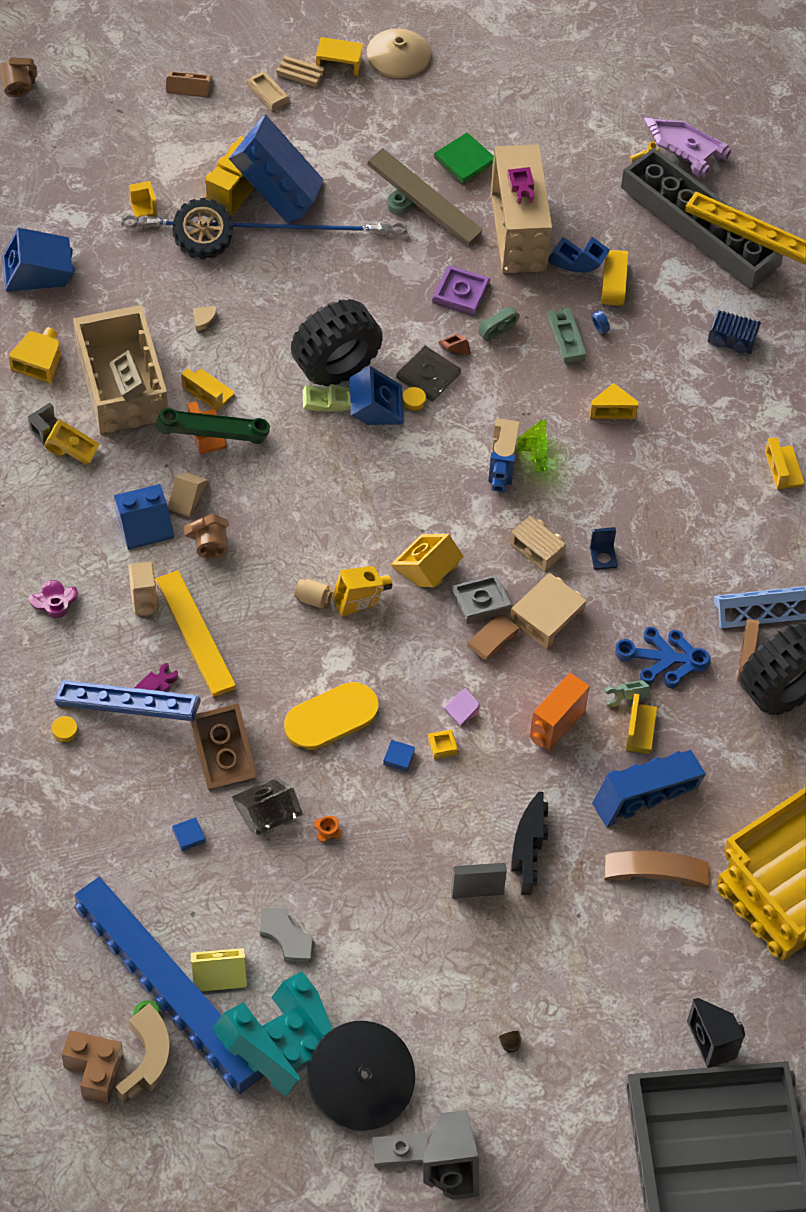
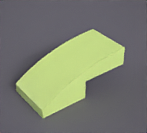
(329, 400)

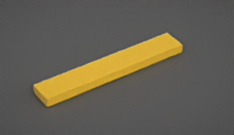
(747, 227)
(195, 634)

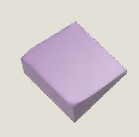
(463, 707)

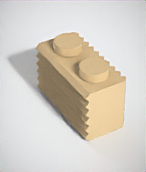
(538, 543)
(143, 588)

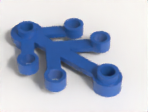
(665, 656)

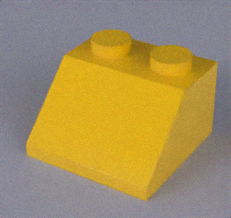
(428, 559)

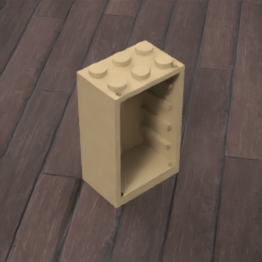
(525, 227)
(100, 341)

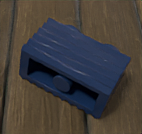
(734, 332)

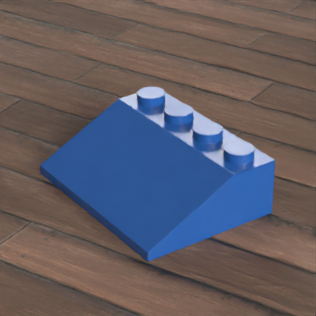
(277, 170)

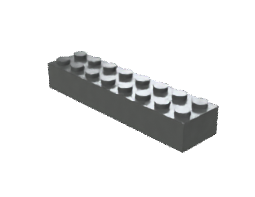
(666, 192)

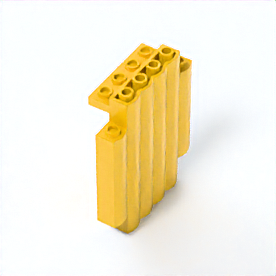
(770, 876)

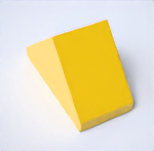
(614, 404)

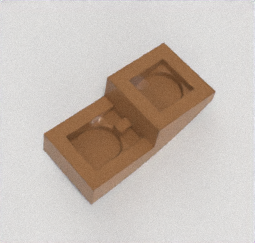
(492, 636)

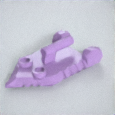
(688, 143)

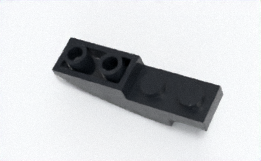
(528, 840)

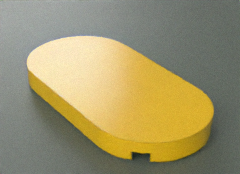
(331, 716)

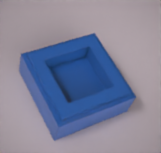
(399, 755)
(188, 834)

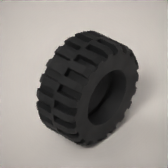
(336, 342)
(777, 671)

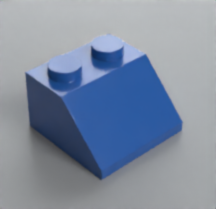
(376, 398)
(143, 516)

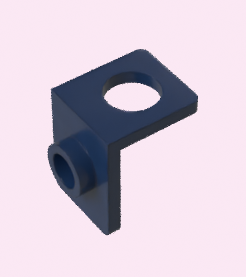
(603, 542)

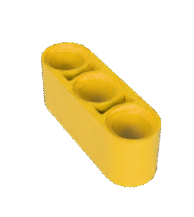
(614, 278)

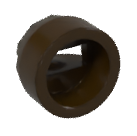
(510, 1041)

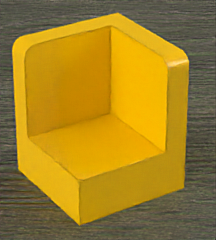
(143, 199)

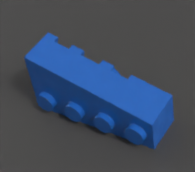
(647, 785)

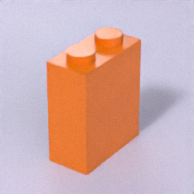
(559, 711)

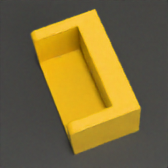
(340, 51)

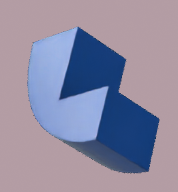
(571, 258)

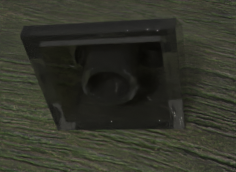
(268, 806)

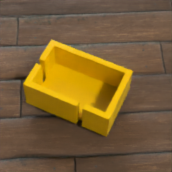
(227, 183)

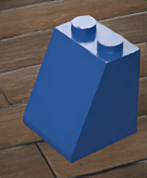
(37, 261)

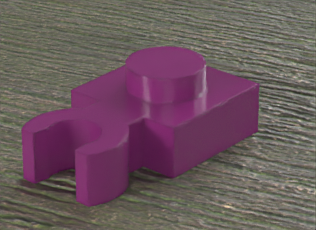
(522, 183)
(158, 682)

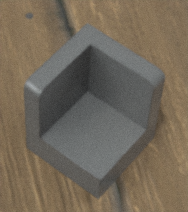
(42, 422)

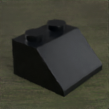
(715, 1032)

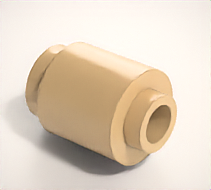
(313, 593)

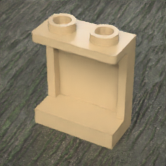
(547, 609)

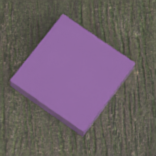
(461, 290)

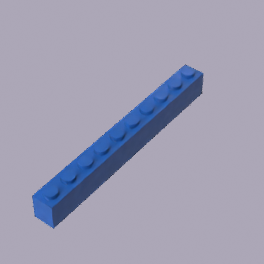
(162, 978)

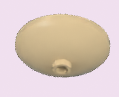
(399, 53)

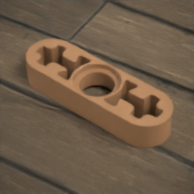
(749, 643)

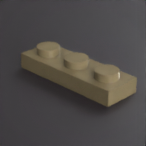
(127, 376)

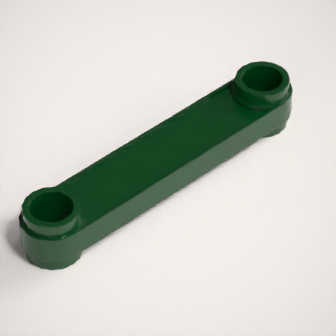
(214, 426)

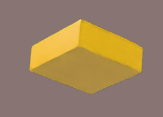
(443, 744)

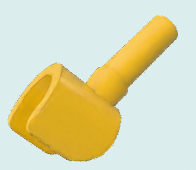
(652, 144)

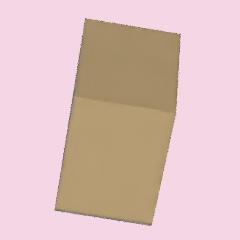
(186, 494)

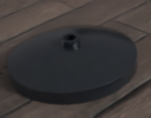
(337, 1080)

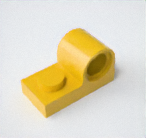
(71, 441)

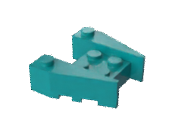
(284, 1043)

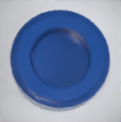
(600, 321)

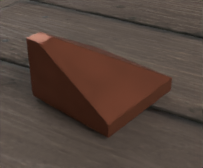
(456, 344)

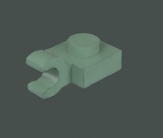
(627, 691)

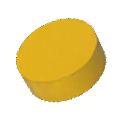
(414, 398)
(64, 729)

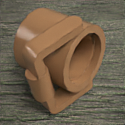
(17, 77)
(209, 536)

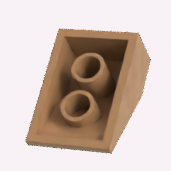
(223, 746)

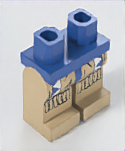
(504, 452)

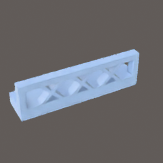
(759, 598)

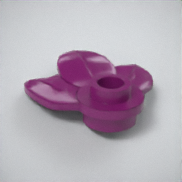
(54, 598)

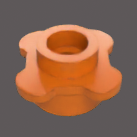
(327, 822)

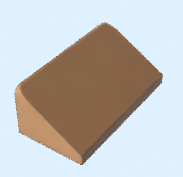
(188, 83)

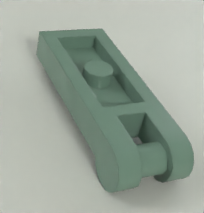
(566, 335)

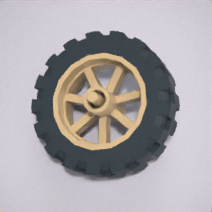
(201, 248)

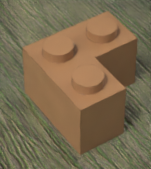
(98, 1060)

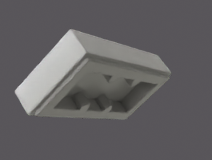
(399, 1149)

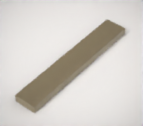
(425, 197)

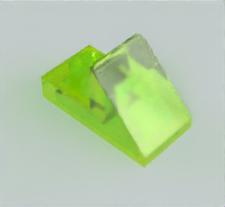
(535, 442)

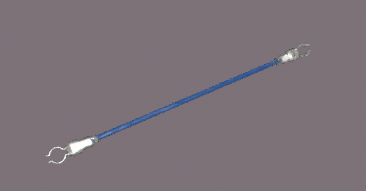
(381, 228)

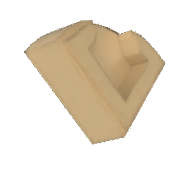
(203, 316)

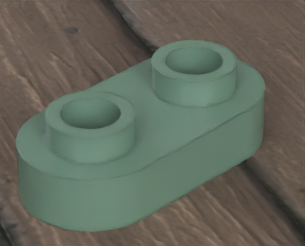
(399, 207)
(499, 323)

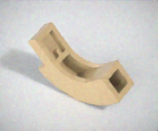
(153, 1034)

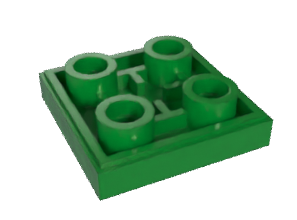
(464, 157)

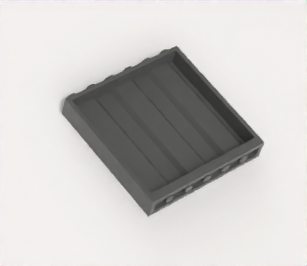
(719, 1139)

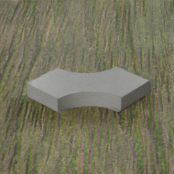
(278, 927)

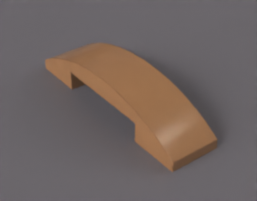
(656, 865)

